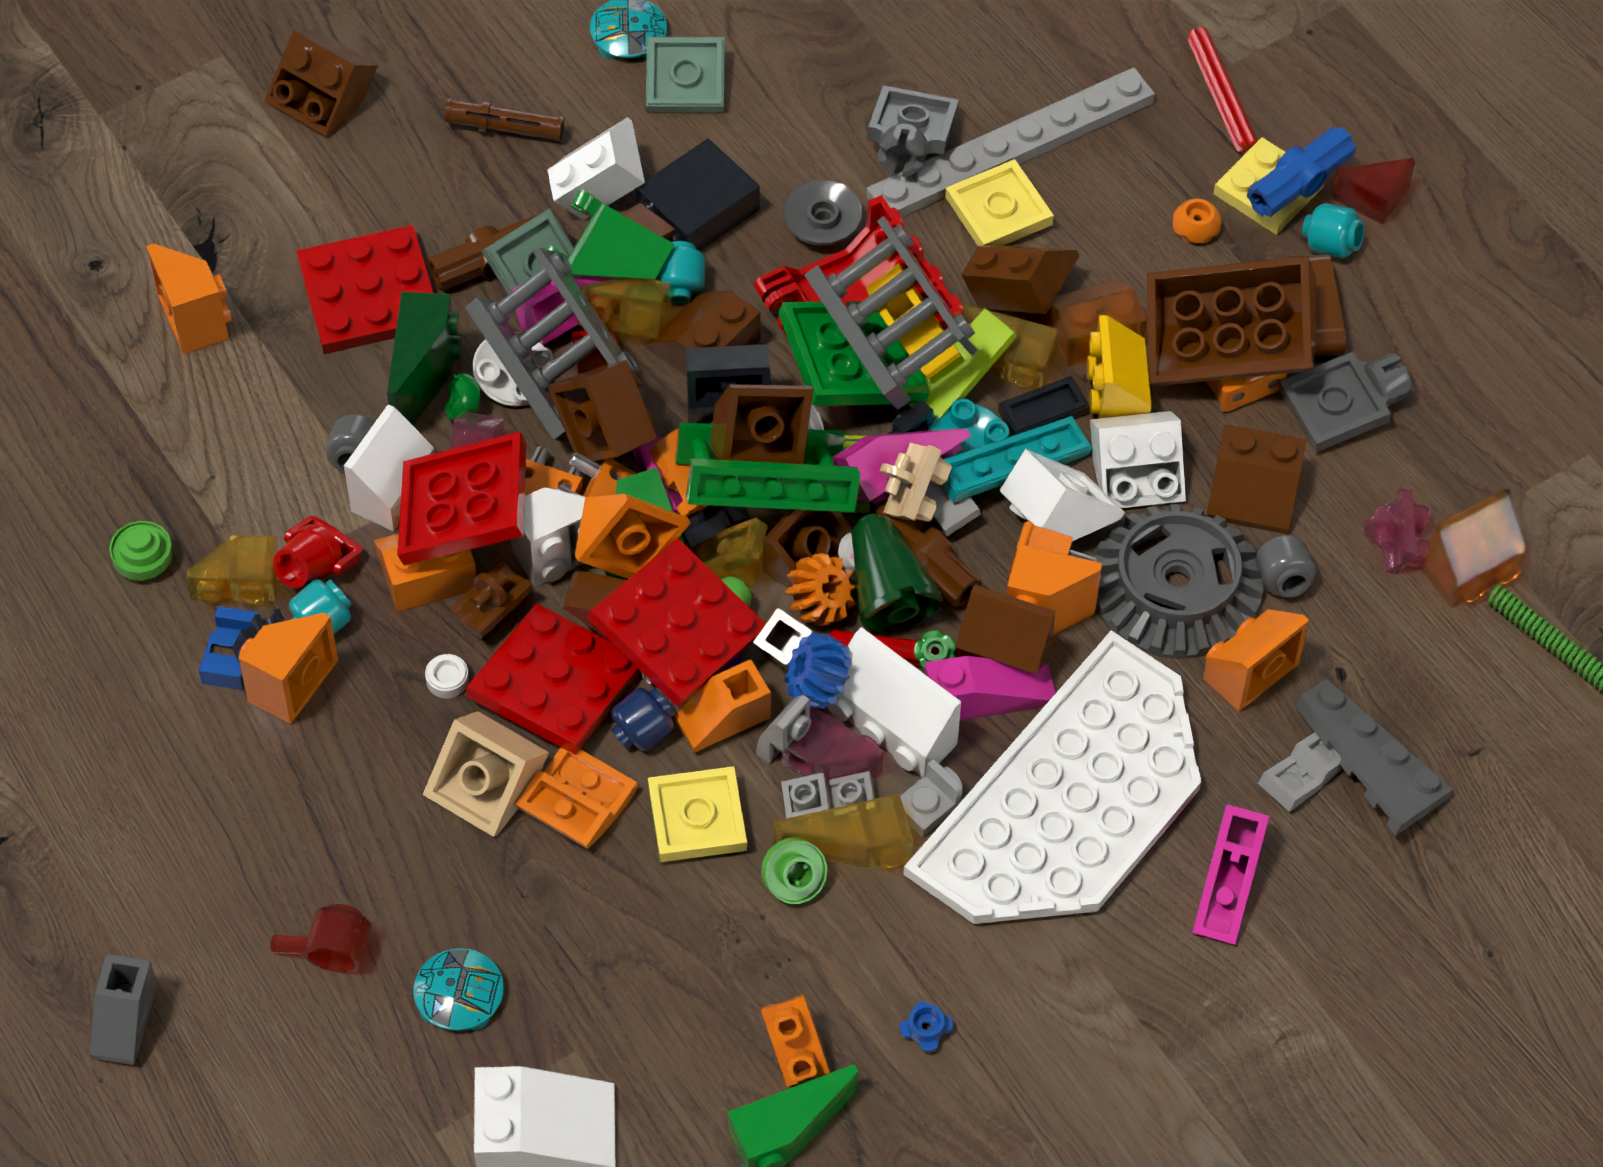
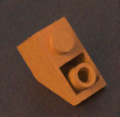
(725, 706)

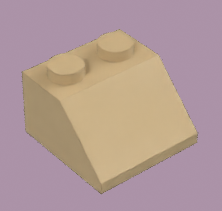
(483, 771)

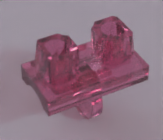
(1395, 531)

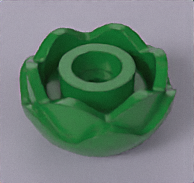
(464, 396)

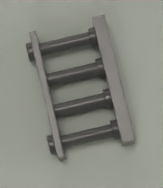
(853, 317)
(515, 349)

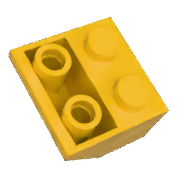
(1117, 371)

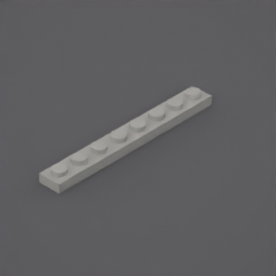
(1017, 140)

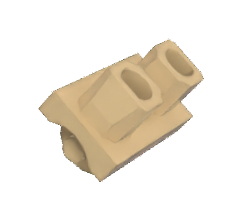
(910, 481)

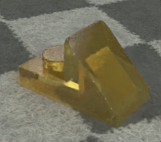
(735, 551)

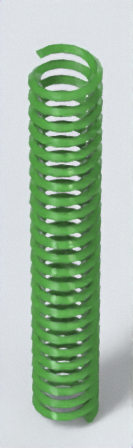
(1523, 609)

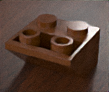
(319, 81)

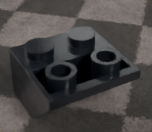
(714, 368)

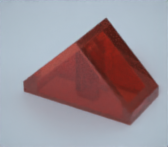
(1373, 187)

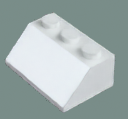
(897, 705)

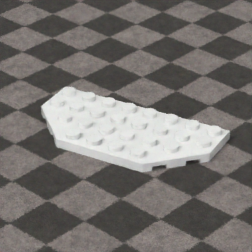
(1070, 796)

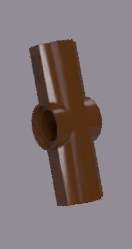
(467, 260)
(937, 558)

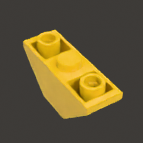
(920, 334)

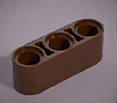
(1330, 324)

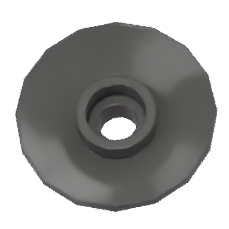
(822, 201)

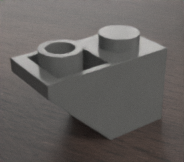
(121, 1008)

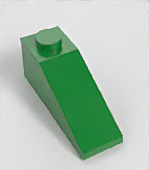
(782, 1124)

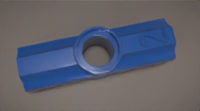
(1301, 171)

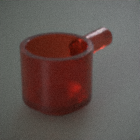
(334, 940)

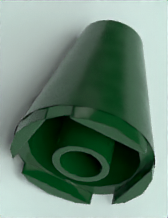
(890, 579)

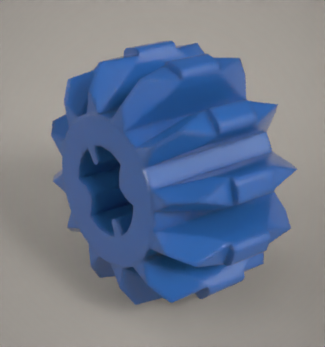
(818, 670)

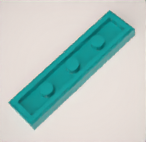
(992, 463)

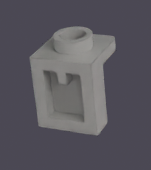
(932, 798)

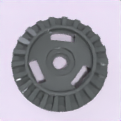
(1204, 607)

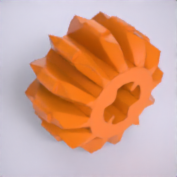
(821, 589)

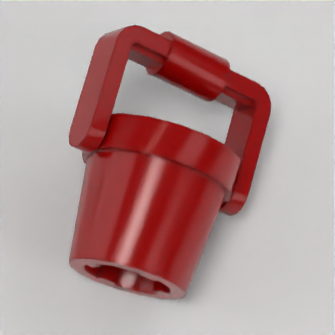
(314, 553)

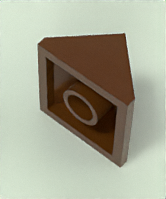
(801, 536)
(1007, 629)

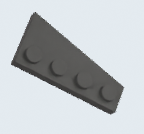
(1382, 764)

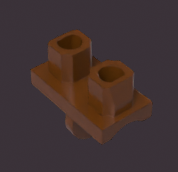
(490, 600)

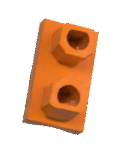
(795, 1040)

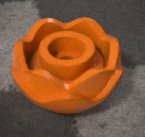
(1196, 231)

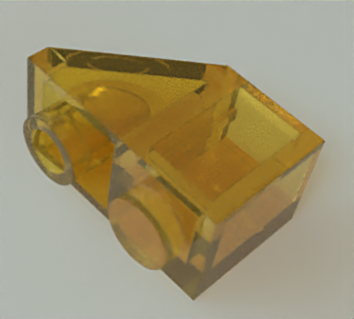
(631, 305)
(236, 571)

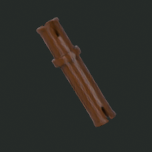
(458, 112)

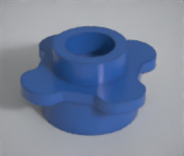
(926, 1014)

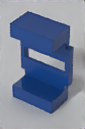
(224, 669)

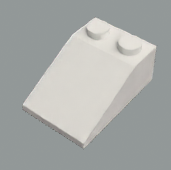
(542, 1119)

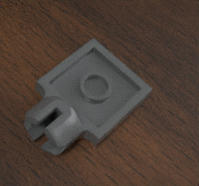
(910, 127)
(1345, 397)

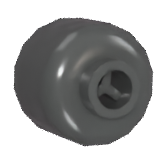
(345, 437)
(1285, 566)

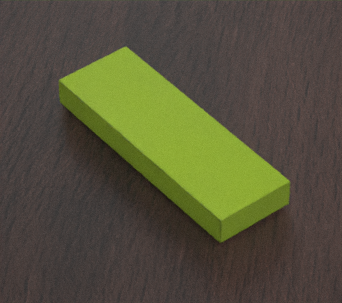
(962, 374)

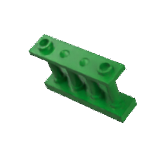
(805, 486)

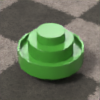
(141, 550)
(794, 870)

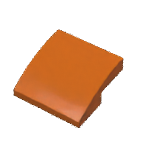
(577, 796)

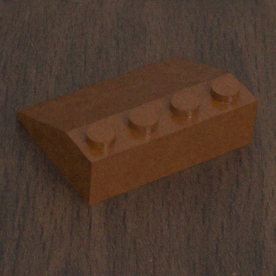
(1231, 321)

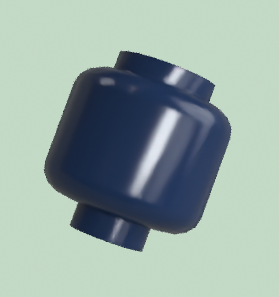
(642, 719)

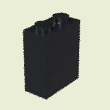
(701, 195)

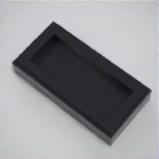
(1043, 406)

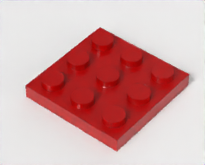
(359, 284)
(462, 498)
(677, 622)
(554, 679)

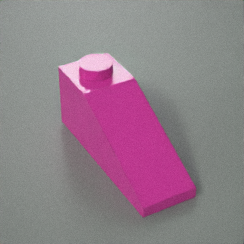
(991, 686)
(1231, 874)

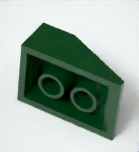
(422, 351)

